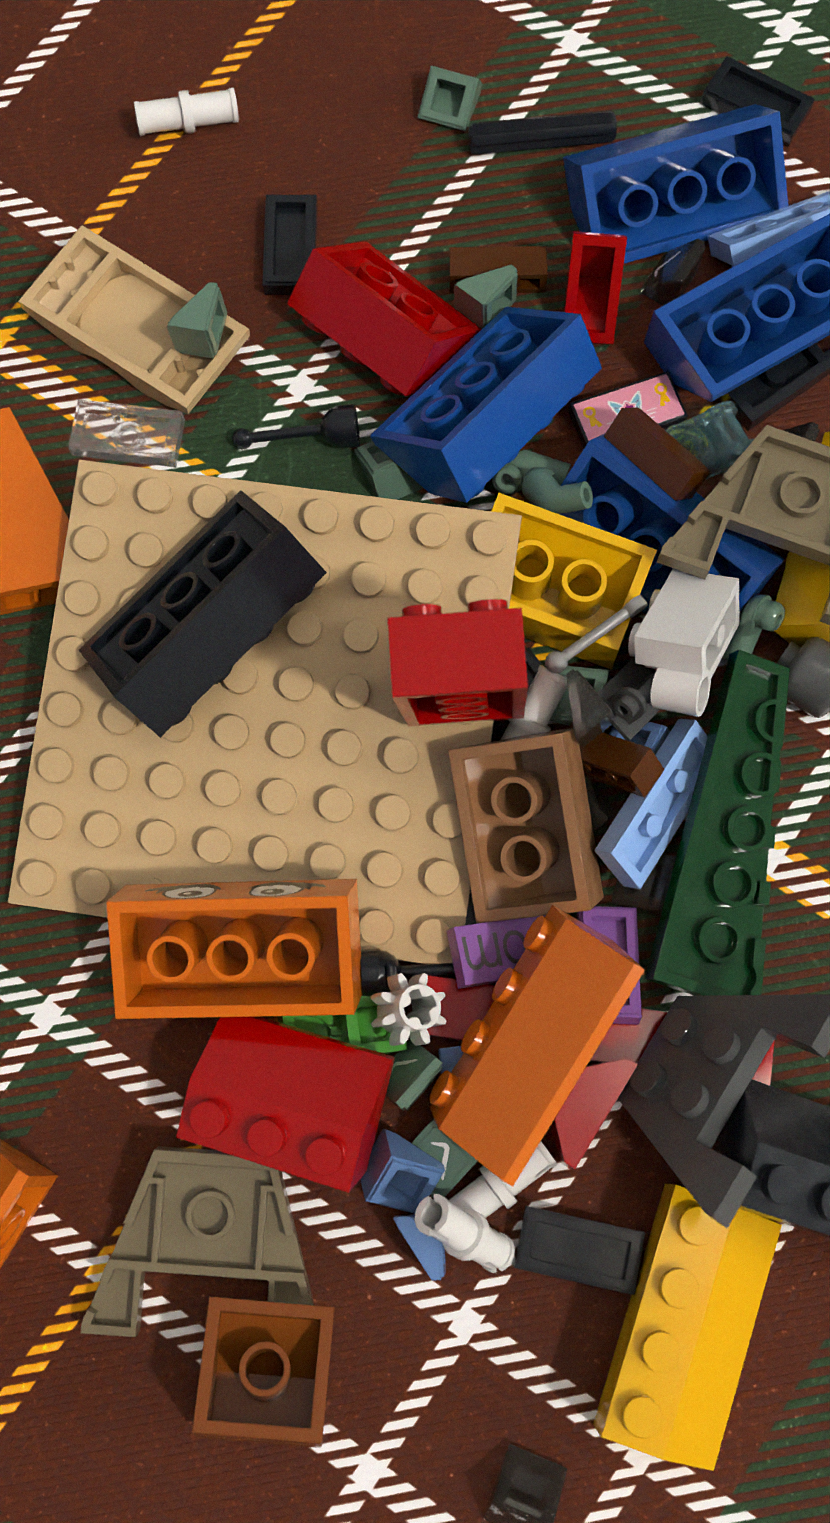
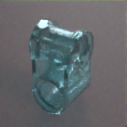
(713, 437)

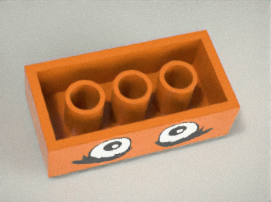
(235, 949)

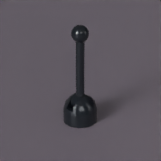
(337, 427)
(379, 964)

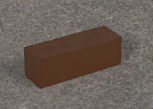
(529, 261)
(657, 453)
(620, 763)

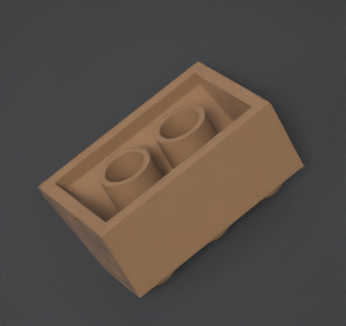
(526, 826)

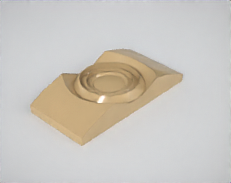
(120, 314)

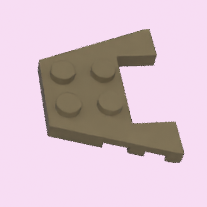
(770, 494)
(200, 1218)

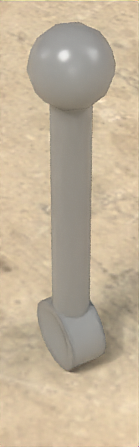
(557, 661)

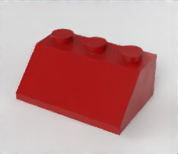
(379, 314)
(287, 1100)

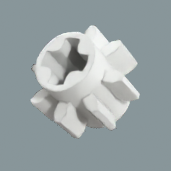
(425, 1007)

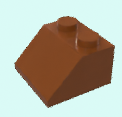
(264, 1372)

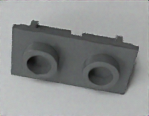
(630, 698)

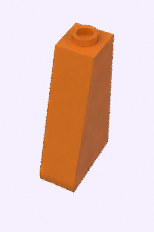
(30, 524)

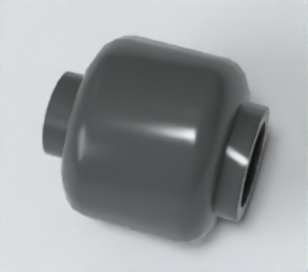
(809, 675)

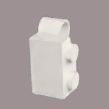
(686, 638)

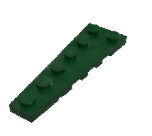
(718, 882)

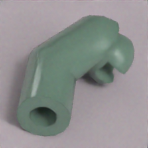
(510, 476)
(545, 492)
(757, 615)

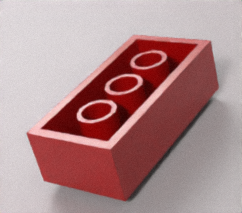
(458, 663)

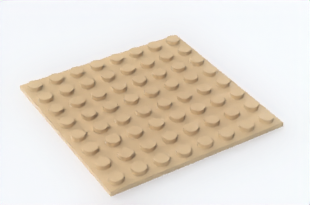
(291, 757)

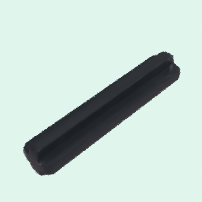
(542, 132)

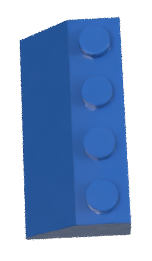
(681, 181)
(747, 316)
(489, 400)
(641, 511)

